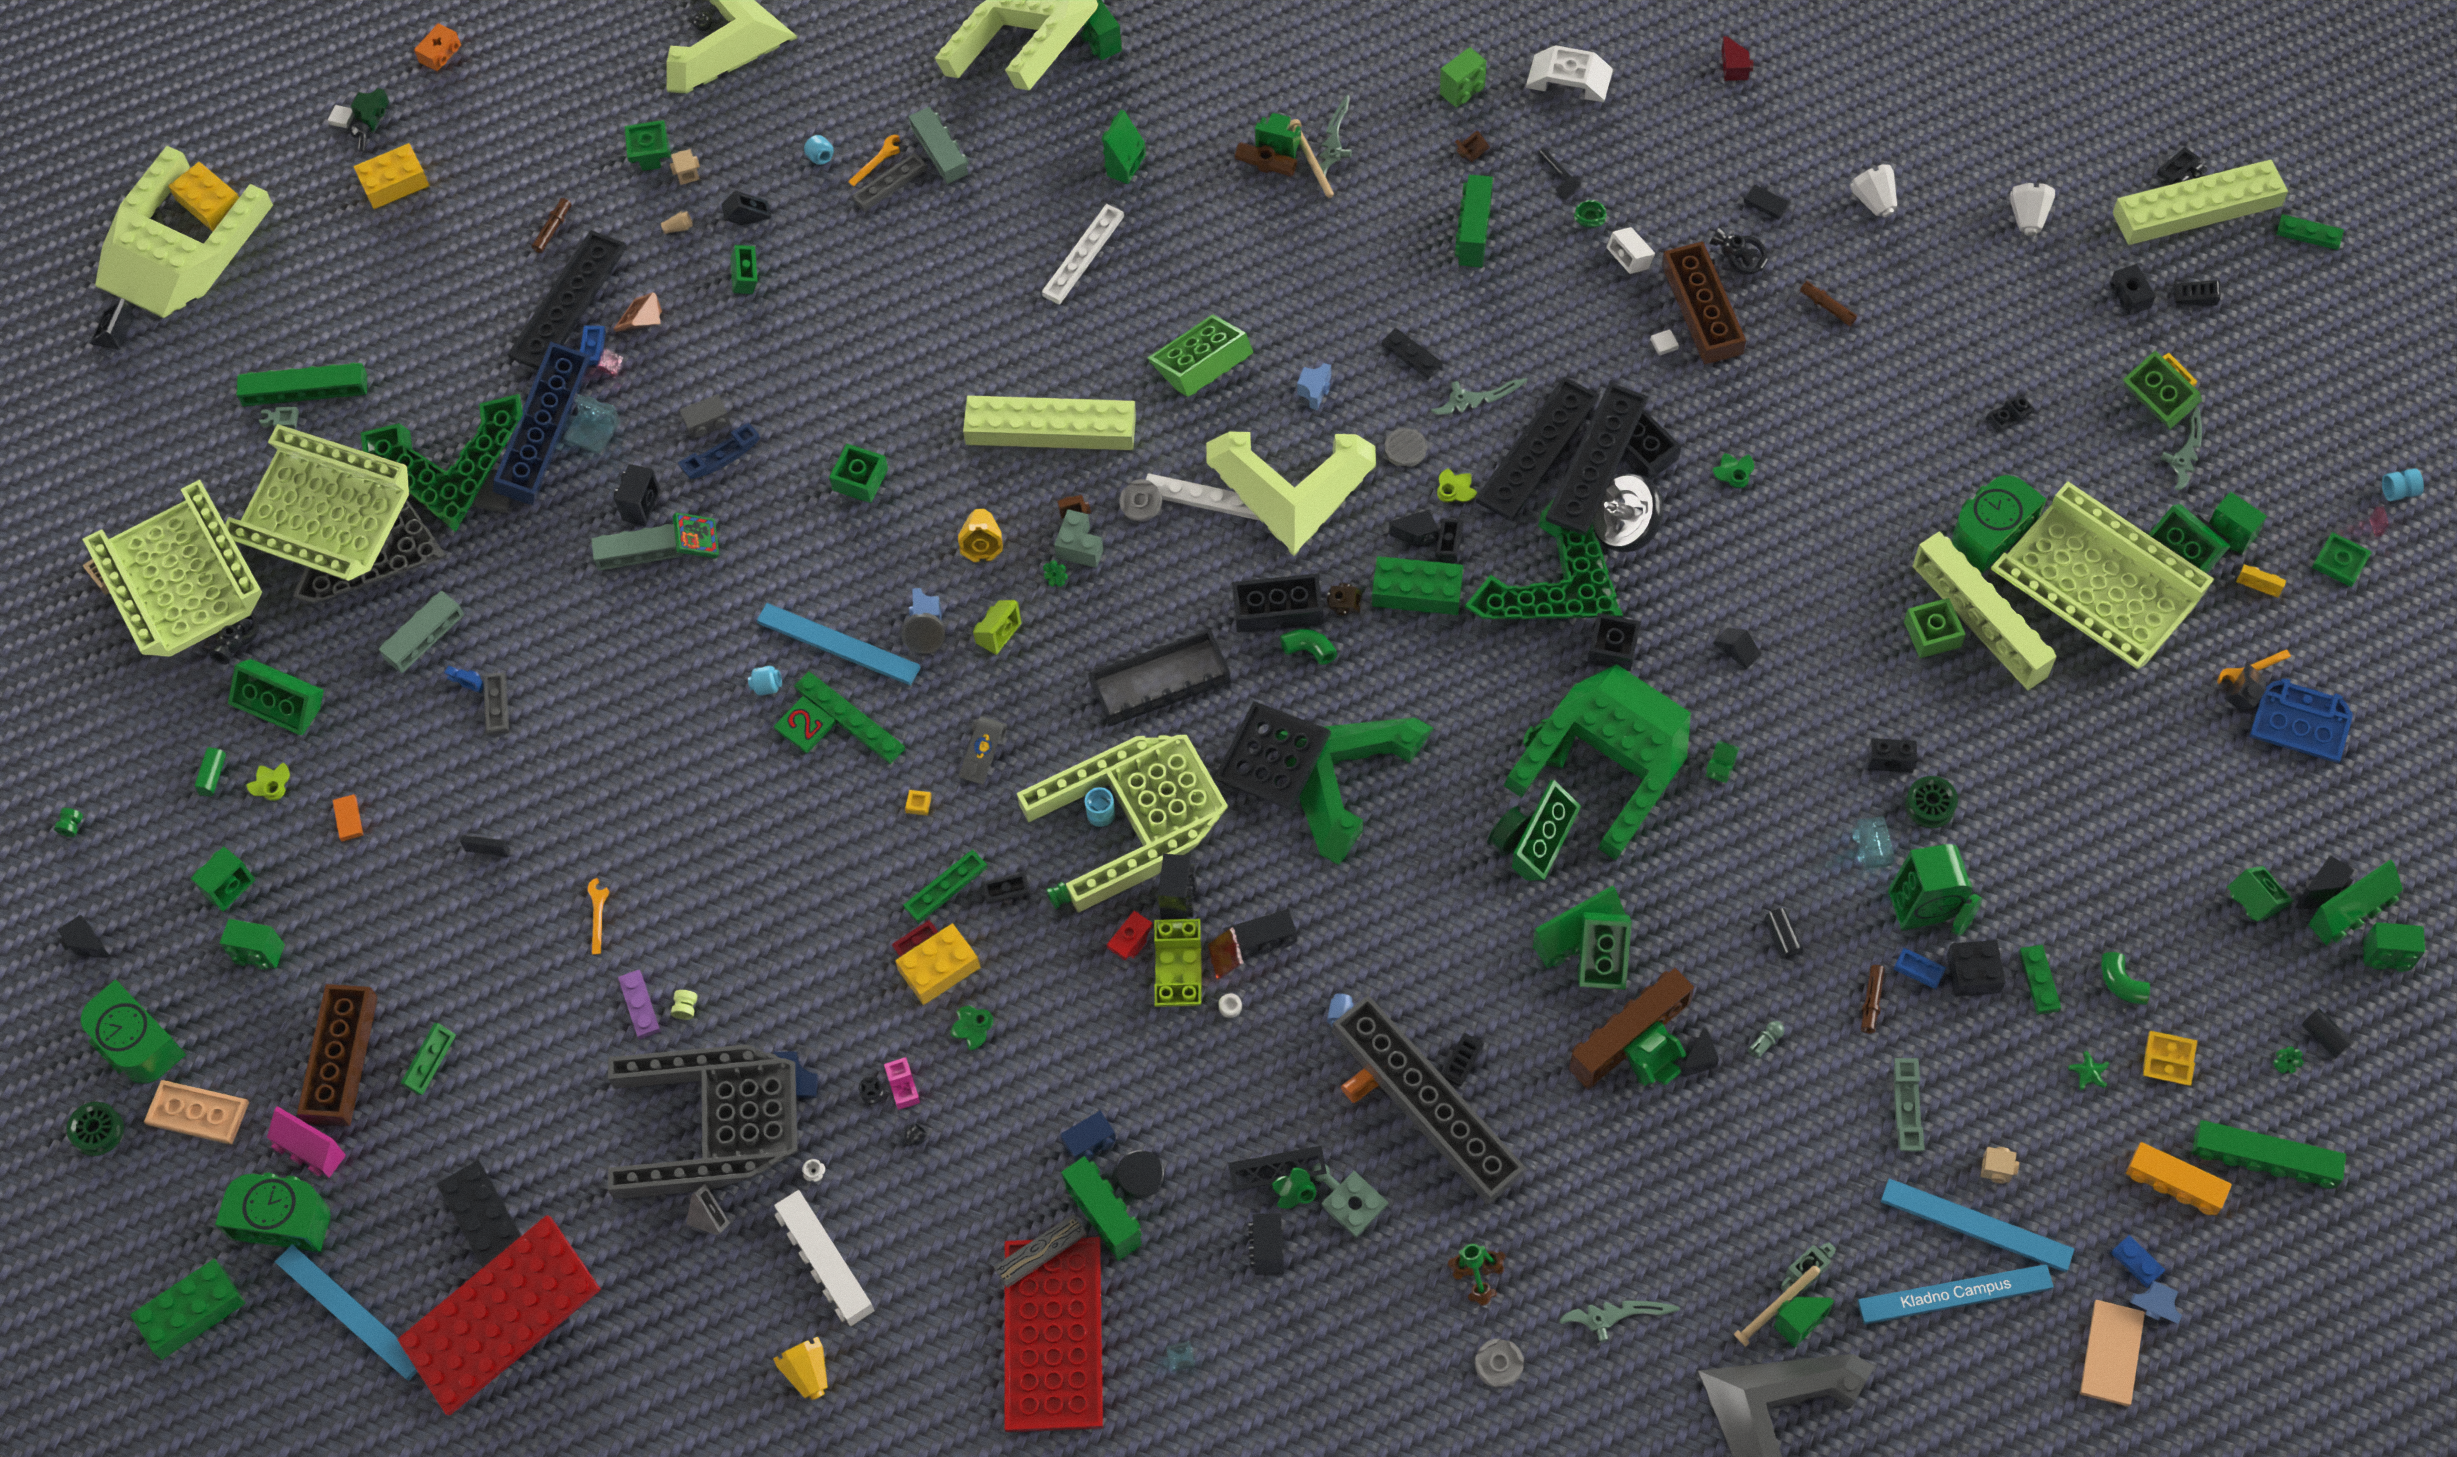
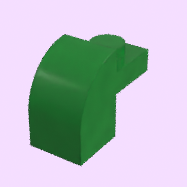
(1722, 761)

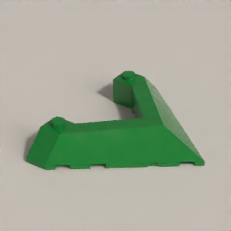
(453, 491)
(1580, 595)
(1329, 822)

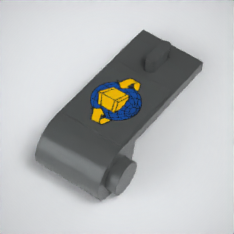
(981, 750)

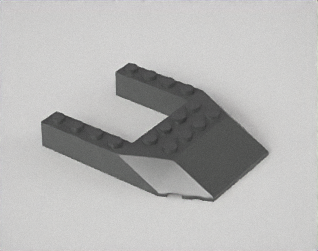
(745, 1116)

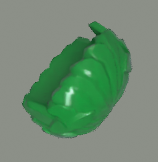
(1590, 214)

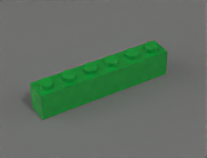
(302, 384)
(2269, 1154)

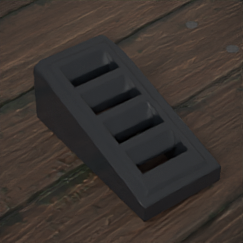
(2198, 299)
(1471, 1042)

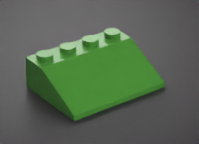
(1201, 354)

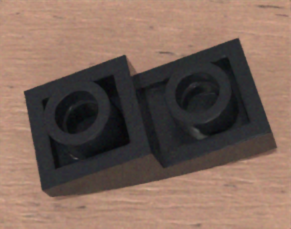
(2010, 414)

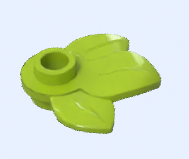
(1457, 485)
(268, 780)

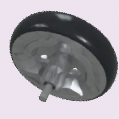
(1639, 525)

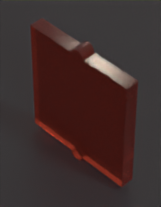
(1225, 953)

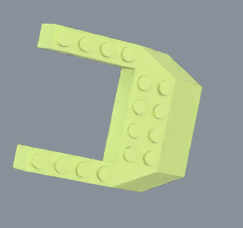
(1056, 26)
(159, 265)
(1162, 795)

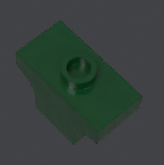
(370, 107)

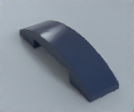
(721, 455)

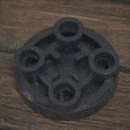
(1140, 1174)

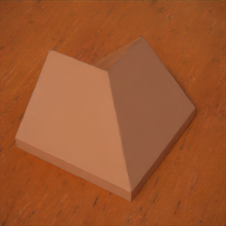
(641, 313)

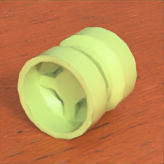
(684, 1004)

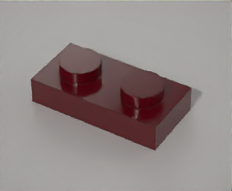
(914, 938)

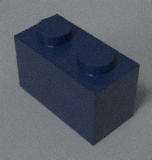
(1088, 1137)

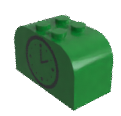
(1996, 520)
(1930, 886)
(128, 1035)
(274, 1212)

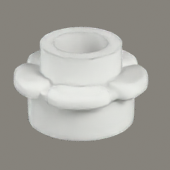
(813, 1164)

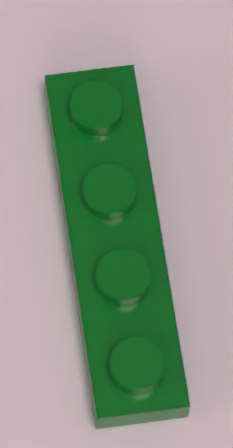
(945, 886)

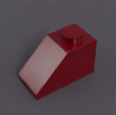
(1735, 61)

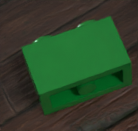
(743, 269)

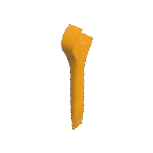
(887, 150)
(2233, 673)
(598, 898)

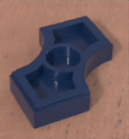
(805, 1081)

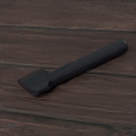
(1571, 184)

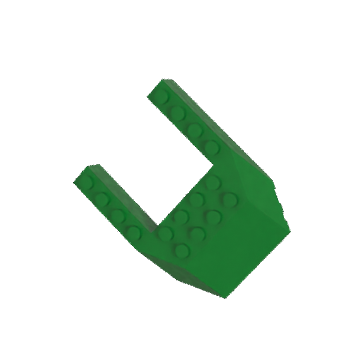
(1627, 725)

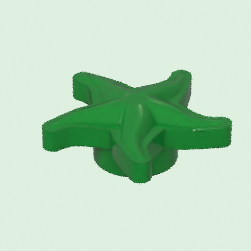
(2089, 1071)

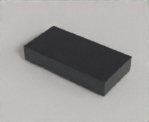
(1766, 202)
(485, 845)

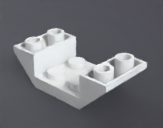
(1570, 68)

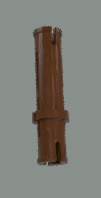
(555, 219)
(1821, 298)
(1871, 1007)

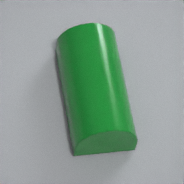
(210, 771)

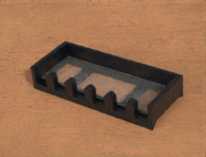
(1159, 677)

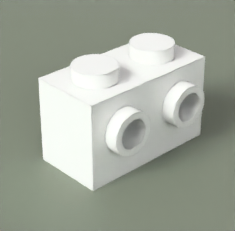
(1630, 250)

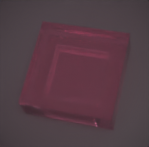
(609, 362)
(2379, 521)

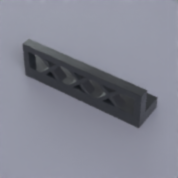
(1272, 1162)

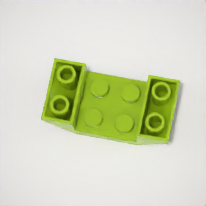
(1178, 962)

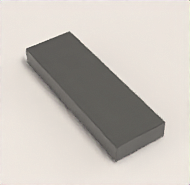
(496, 703)

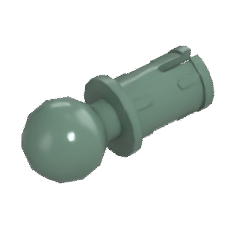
(1773, 1031)

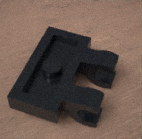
(2179, 165)

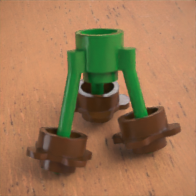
(1468, 1263)

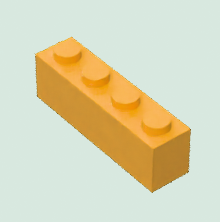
(2178, 1179)

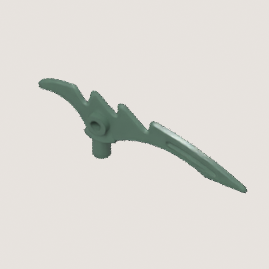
(1334, 149)
(1461, 398)
(2181, 460)
(1601, 1320)

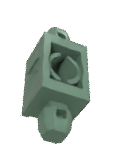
(1813, 1254)

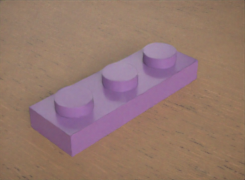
(639, 1004)

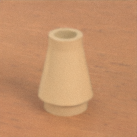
(677, 223)

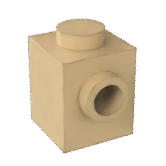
(685, 166)
(1999, 1165)

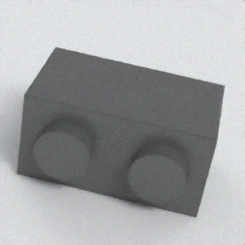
(705, 416)

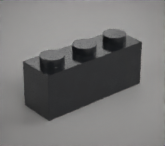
(1265, 933)

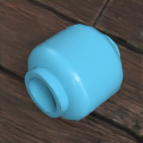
(818, 150)
(765, 680)

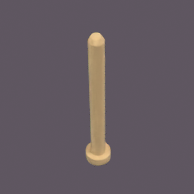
(1772, 1309)

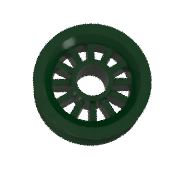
(1945, 802)
(1509, 830)
(82, 1123)

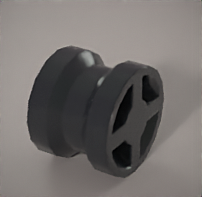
(869, 1085)

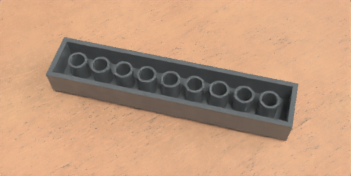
(1428, 1100)

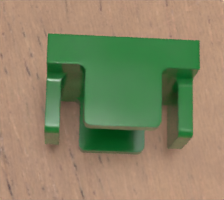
(1277, 136)
(647, 144)
(1654, 1055)

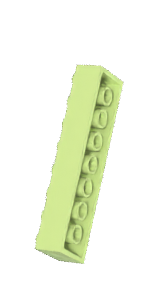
(2200, 202)
(1049, 422)
(1984, 610)

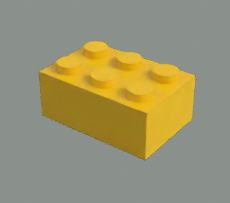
(391, 176)
(204, 195)
(937, 964)

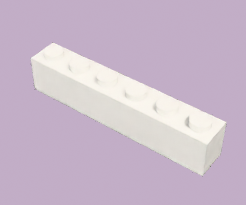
(824, 1258)

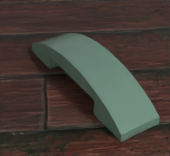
(1907, 1104)

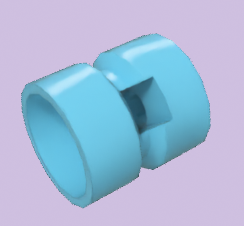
(2403, 484)
(1100, 807)

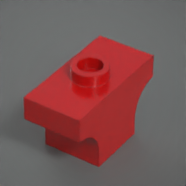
(1130, 936)

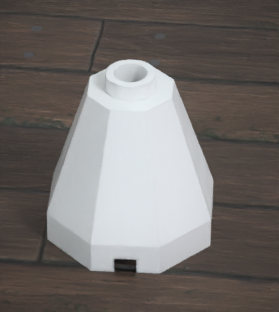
(1877, 190)
(2031, 206)

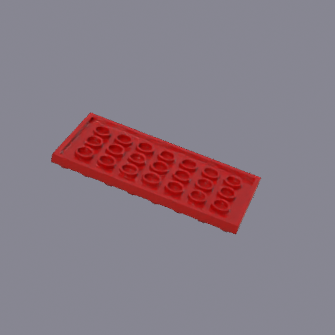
(498, 1315)
(1055, 1342)

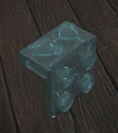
(592, 424)

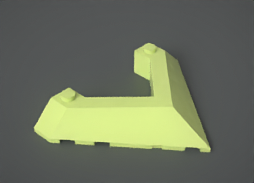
(746, 37)
(1288, 511)

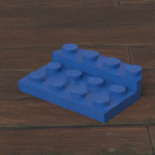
(2302, 720)

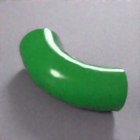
(1309, 641)
(2120, 983)

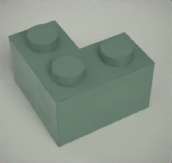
(1075, 543)

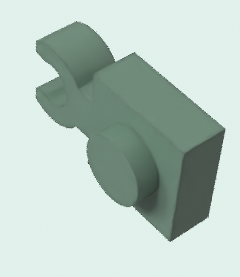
(283, 416)

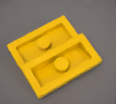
(2169, 1058)

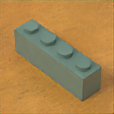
(938, 144)
(634, 547)
(421, 631)

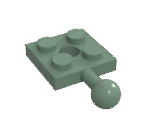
(1351, 1188)

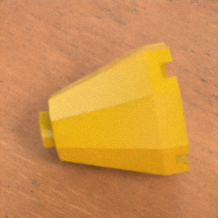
(980, 537)
(805, 1368)

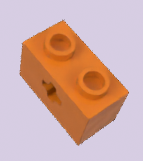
(437, 47)

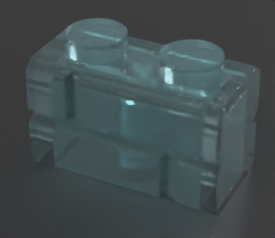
(1873, 842)

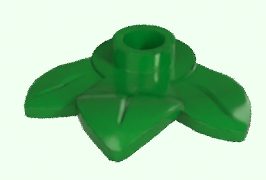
(1732, 469)
(969, 1028)
(1294, 1189)

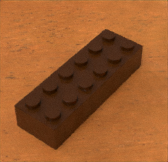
(1703, 303)
(1606, 1045)
(337, 1055)

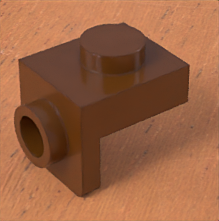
(1472, 146)
(1073, 503)

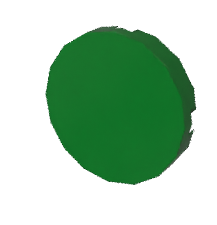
(1966, 915)

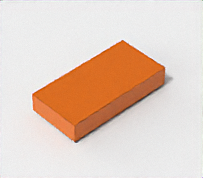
(347, 817)

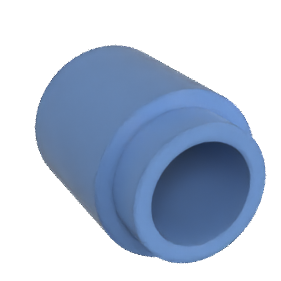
(1339, 1006)

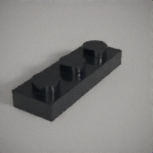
(1412, 353)

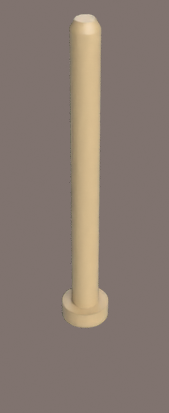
(1312, 160)

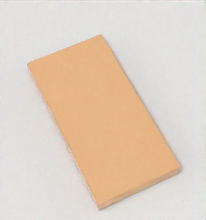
(196, 1112)
(2112, 1353)

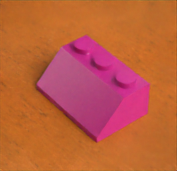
(304, 1143)

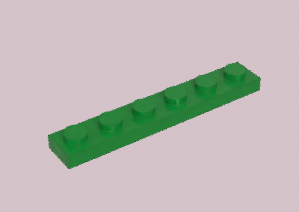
(849, 717)

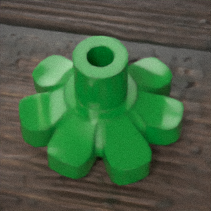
(1055, 573)
(2288, 1059)

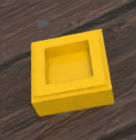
(918, 802)

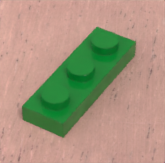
(2310, 232)
(2039, 979)
(428, 1059)

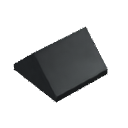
(113, 326)

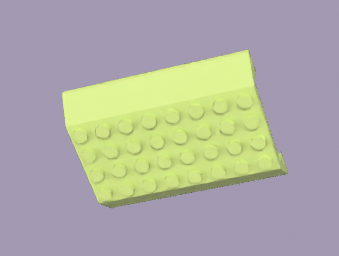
(323, 505)
(176, 575)
(2104, 576)

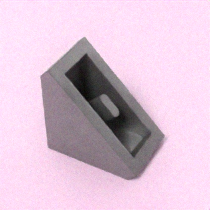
(705, 1212)

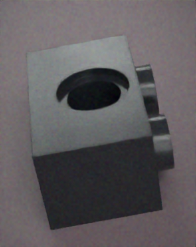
(2132, 289)
(1892, 755)

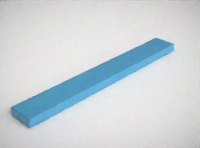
(838, 644)
(1977, 1225)
(346, 1310)

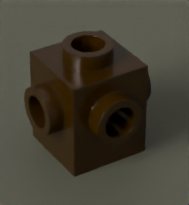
(1344, 599)

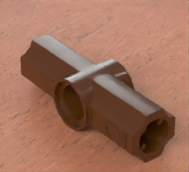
(1266, 159)

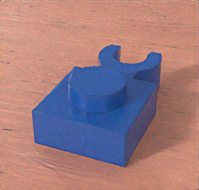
(467, 679)

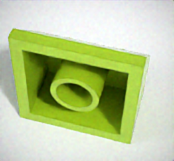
(998, 625)

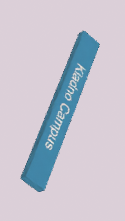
(1955, 1294)

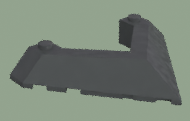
(405, 548)
(1745, 1393)

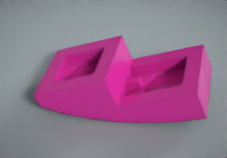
(902, 1083)

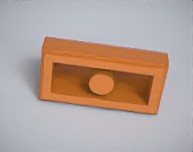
(1359, 1085)

